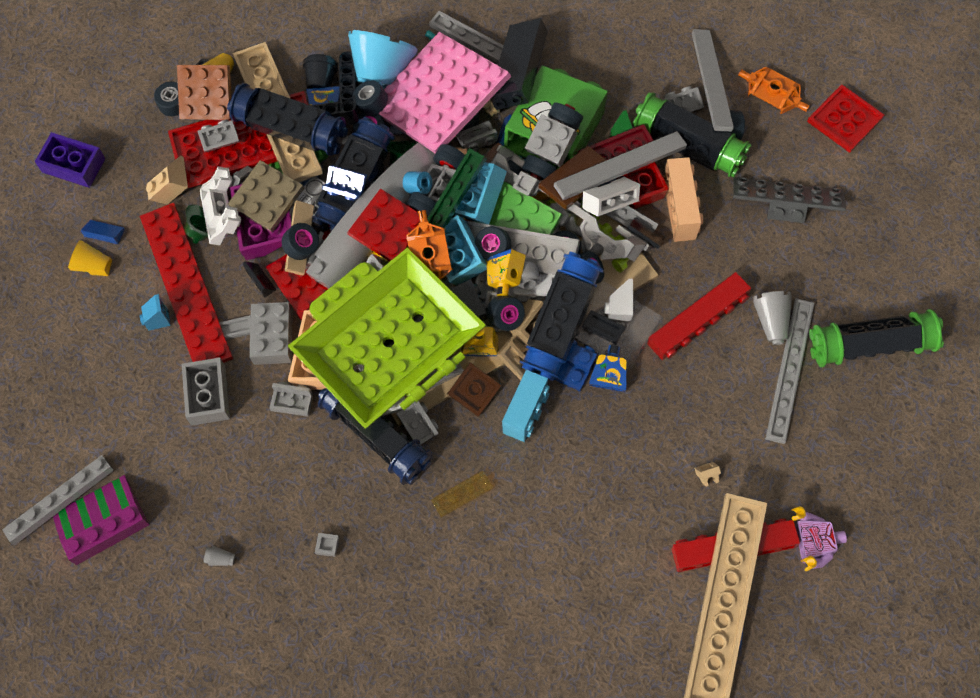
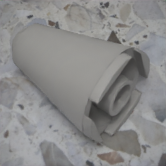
(774, 315)

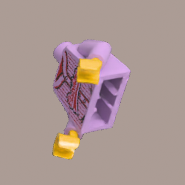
(816, 539)

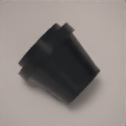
(319, 70)

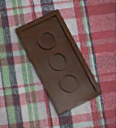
(583, 160)

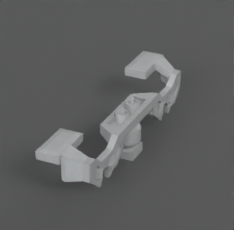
(589, 227)

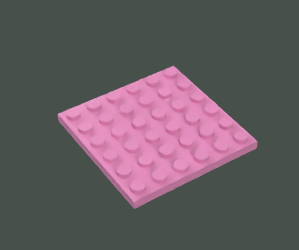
(441, 91)

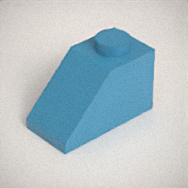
(155, 314)

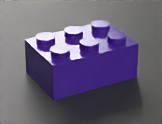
(70, 160)

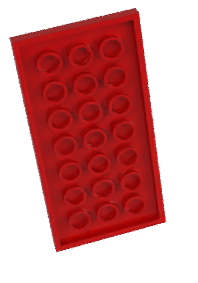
(202, 166)

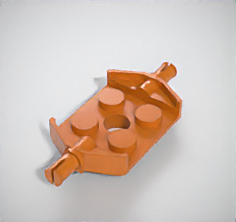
(784, 98)
(430, 236)

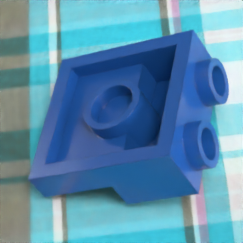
(577, 366)

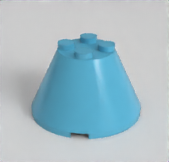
(378, 57)

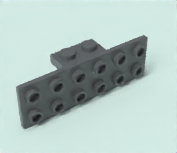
(788, 201)

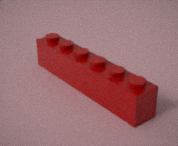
(698, 316)
(699, 552)

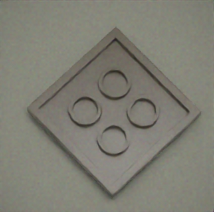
(266, 196)

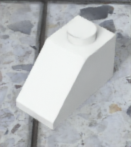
(621, 303)

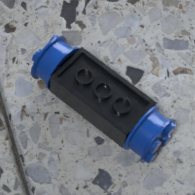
(561, 315)

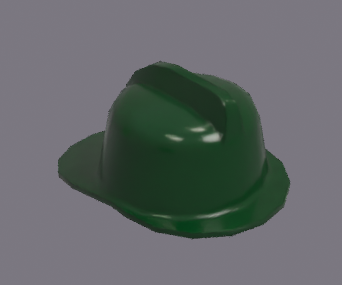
(397, 149)
(195, 223)

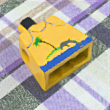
(505, 270)
(482, 344)

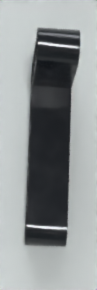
(347, 84)

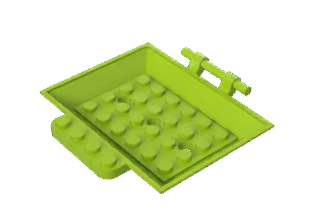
(378, 306)

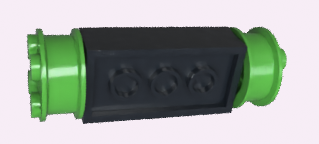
(704, 145)
(876, 336)

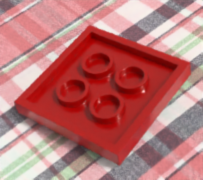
(845, 118)
(385, 225)

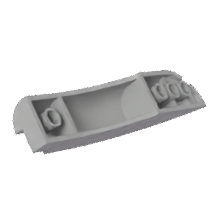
(342, 252)

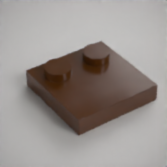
(473, 389)

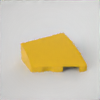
(90, 260)

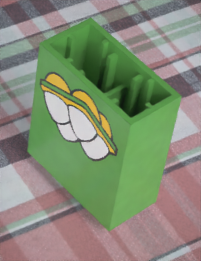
(559, 87)

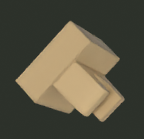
(706, 471)

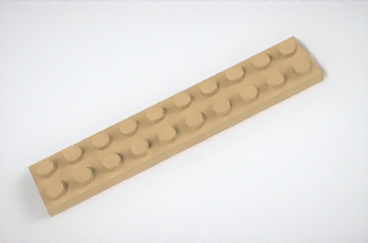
(261, 72)
(726, 598)

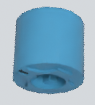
(417, 182)

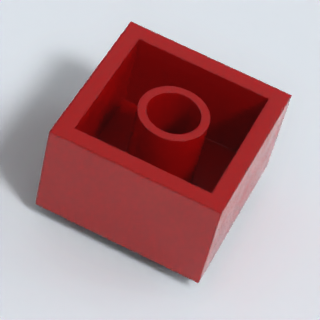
(651, 184)

